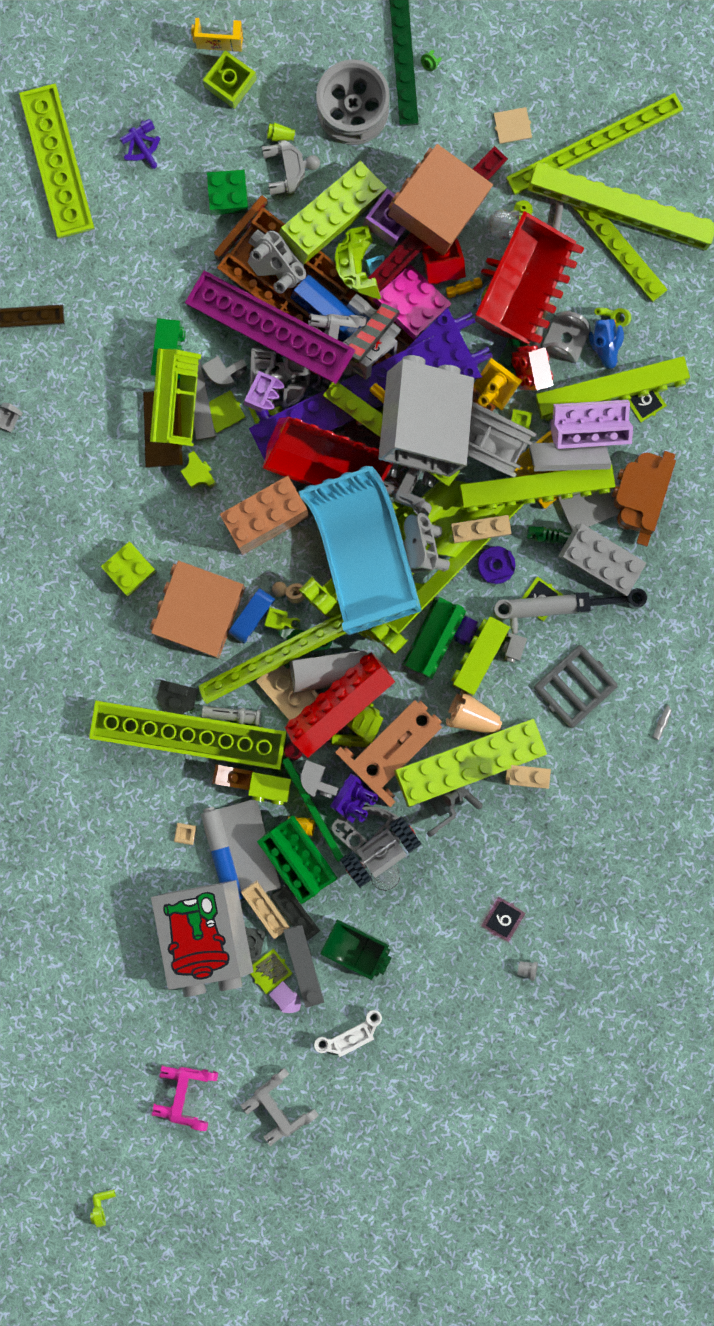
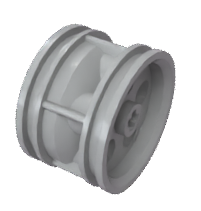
(345, 76)
(497, 439)

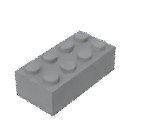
(601, 560)

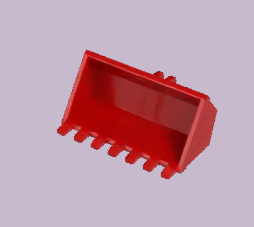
(526, 280)
(317, 454)

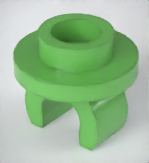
(429, 61)

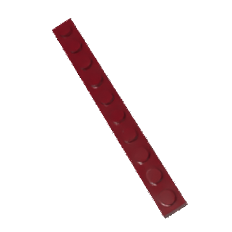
(412, 244)

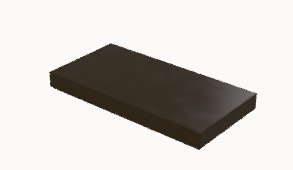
(158, 453)

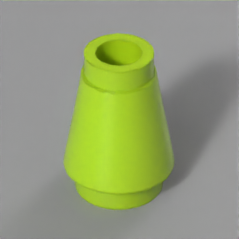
(278, 132)

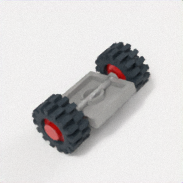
(381, 852)

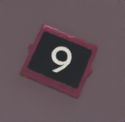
(503, 919)

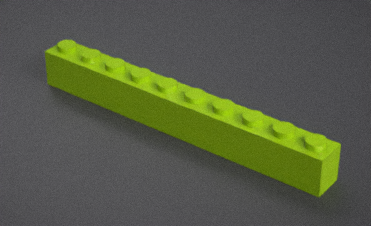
(622, 206)

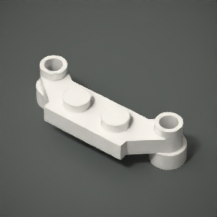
(351, 1038)

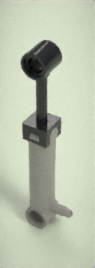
(558, 605)

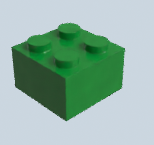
(227, 192)

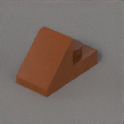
(232, 777)

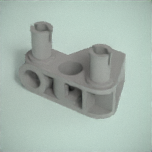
(274, 257)
(418, 533)

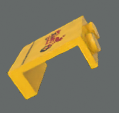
(218, 41)

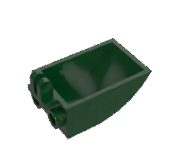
(357, 950)

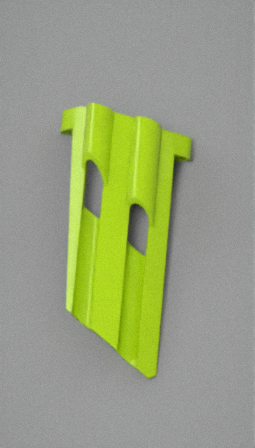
(444, 512)

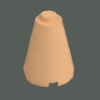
(472, 715)

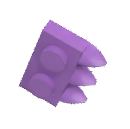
(262, 391)

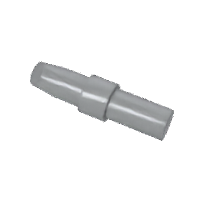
(662, 723)

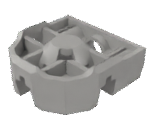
(267, 359)

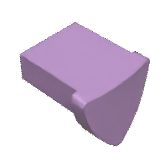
(285, 998)

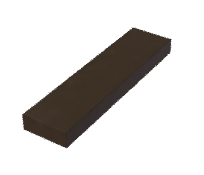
(32, 316)

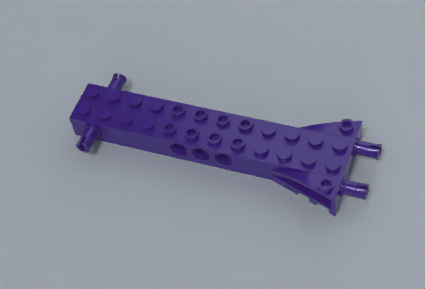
(438, 345)

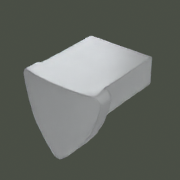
(8, 416)

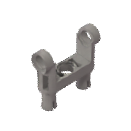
(332, 323)
(403, 495)
(284, 1126)

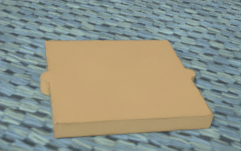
(512, 125)

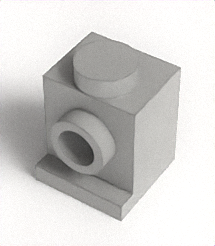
(514, 647)

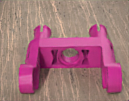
(182, 1077)

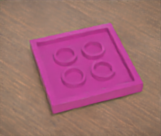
(416, 300)

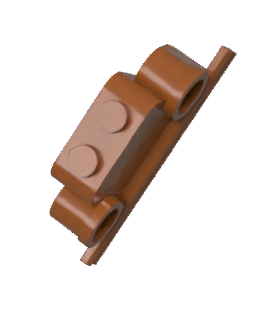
(643, 493)

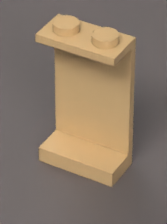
(528, 777)

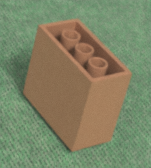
(439, 198)
(265, 515)
(197, 609)

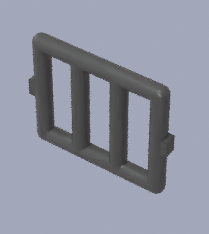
(584, 709)

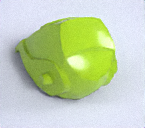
(366, 723)

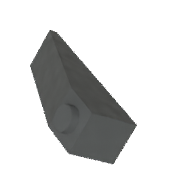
(304, 966)

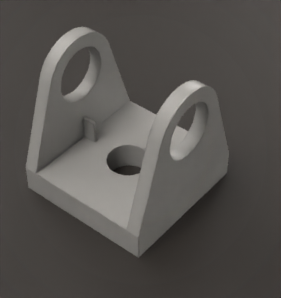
(576, 327)

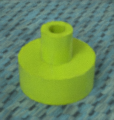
(523, 206)

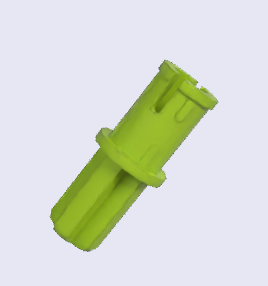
(348, 740)

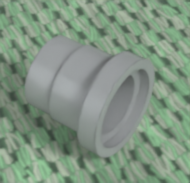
(528, 969)

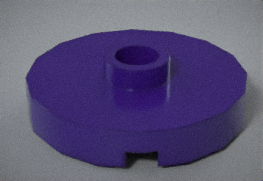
(503, 557)

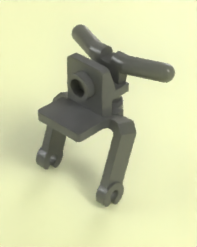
(444, 804)

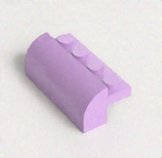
(591, 424)

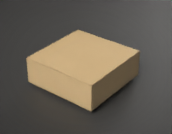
(185, 833)

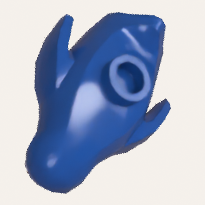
(607, 341)

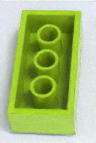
(481, 655)

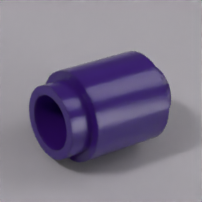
(466, 631)

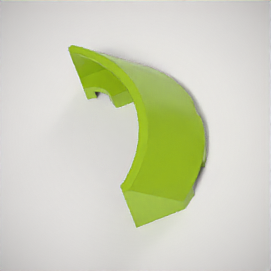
(349, 261)

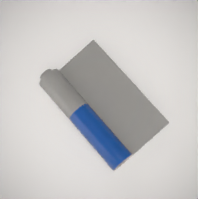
(234, 846)

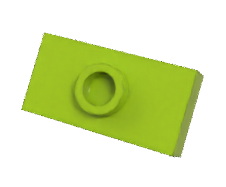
(197, 472)

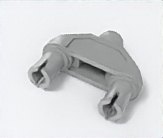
(293, 165)

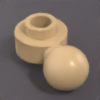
(279, 589)

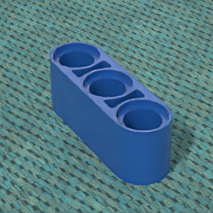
(251, 615)

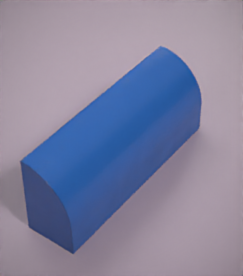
(319, 301)

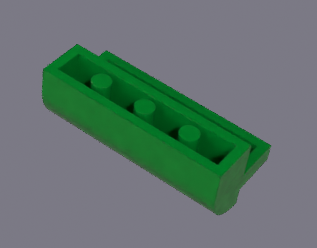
(434, 637)
(297, 859)

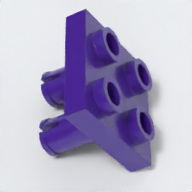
(353, 798)

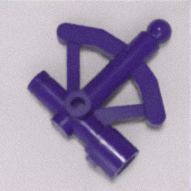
(135, 136)

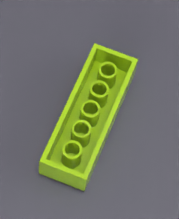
(332, 212)

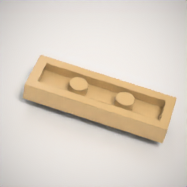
(481, 529)
(265, 909)

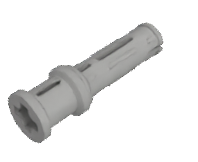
(241, 715)

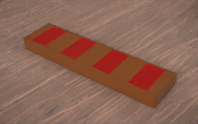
(240, 228)

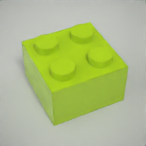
(229, 79)
(128, 569)
(269, 787)

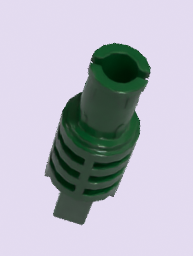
(548, 535)

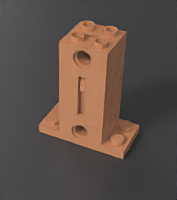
(393, 748)

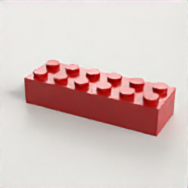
(339, 704)

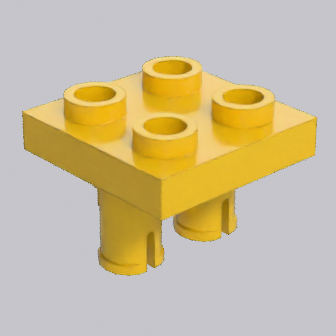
(496, 385)

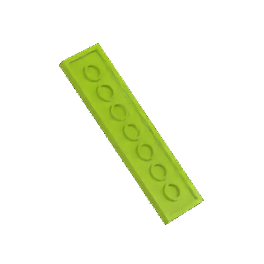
(57, 161)
(470, 762)

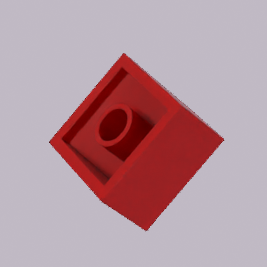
(446, 267)

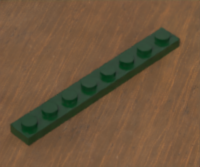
(404, 62)

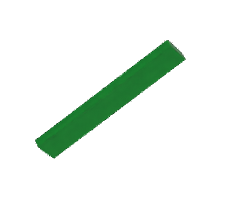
(312, 809)

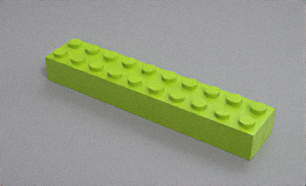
(188, 735)

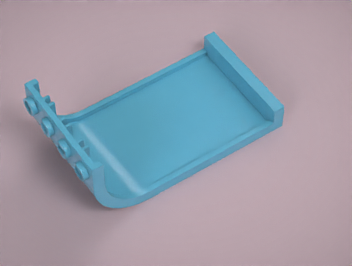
(363, 549)

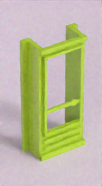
(170, 364)

